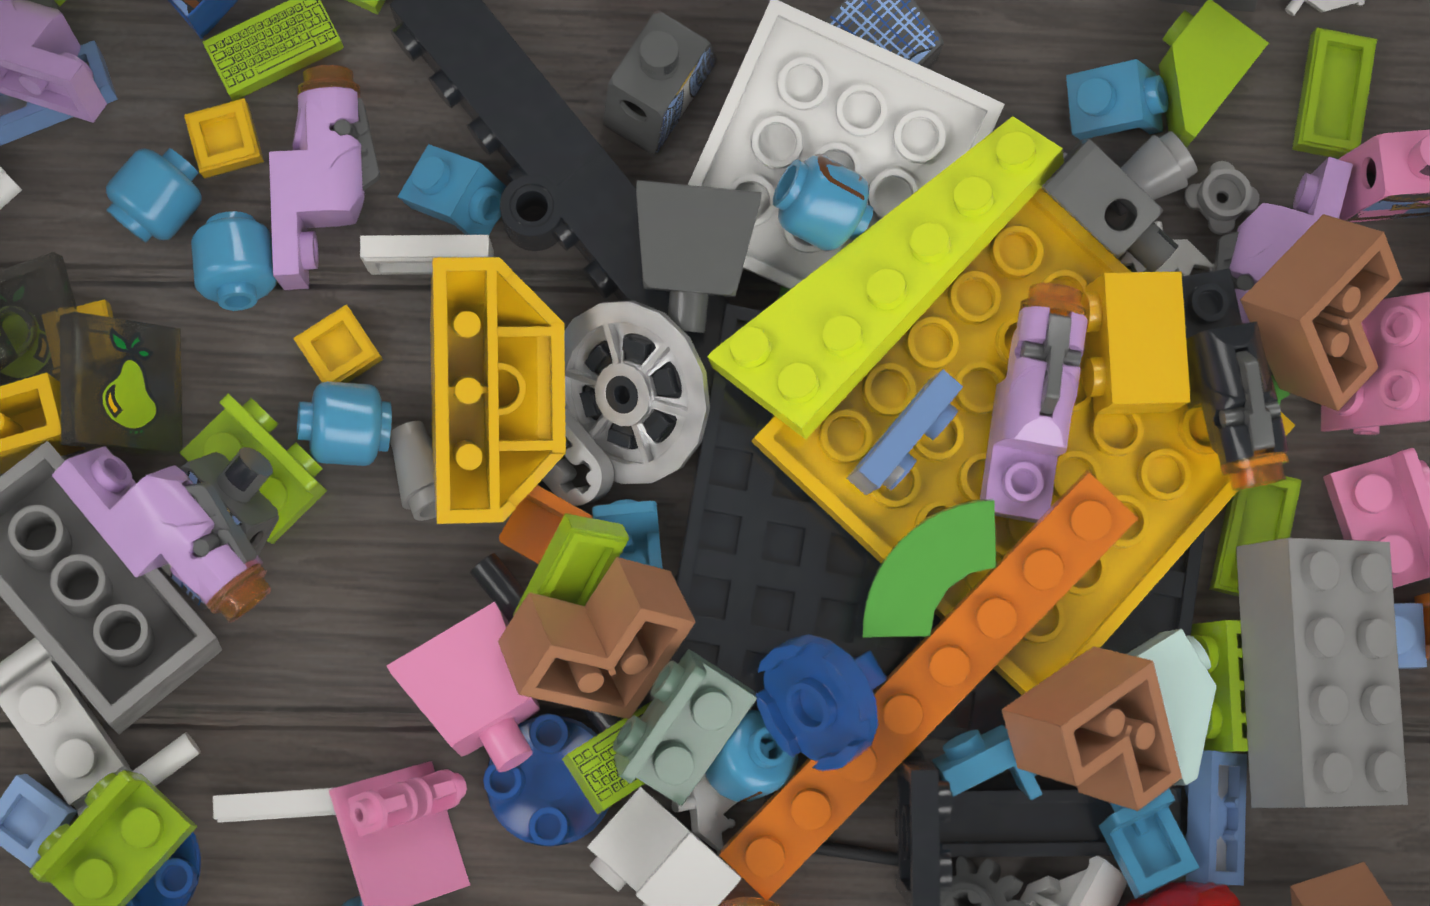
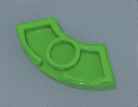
(926, 566)

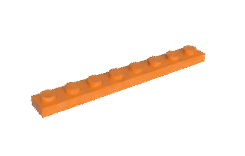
(934, 680)

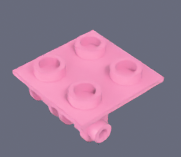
(1401, 385)
(402, 834)

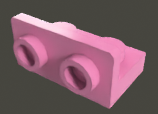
(1387, 504)

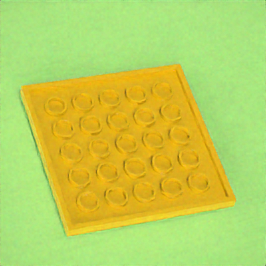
(1147, 460)

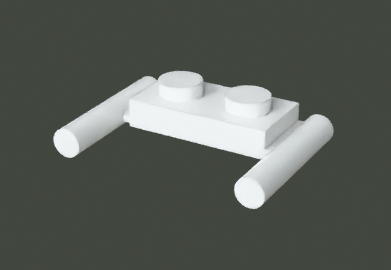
(66, 732)

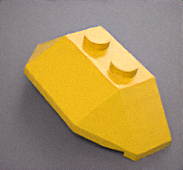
(492, 389)

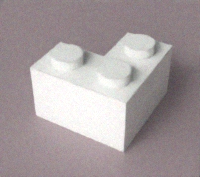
(659, 857)

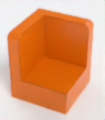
(535, 523)

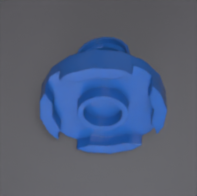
(820, 700)

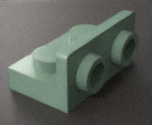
(683, 727)

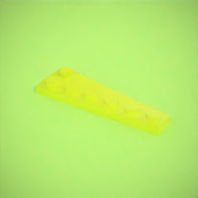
(855, 307)

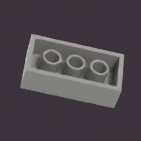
(107, 630)
(1321, 674)

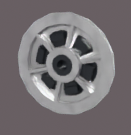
(636, 388)

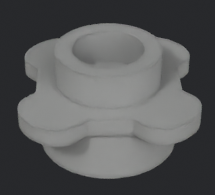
(1226, 180)

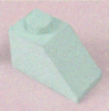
(1186, 693)

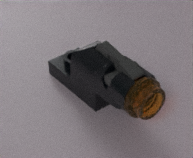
(1232, 383)

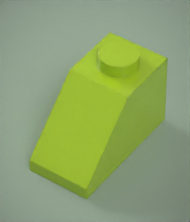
(1204, 65)

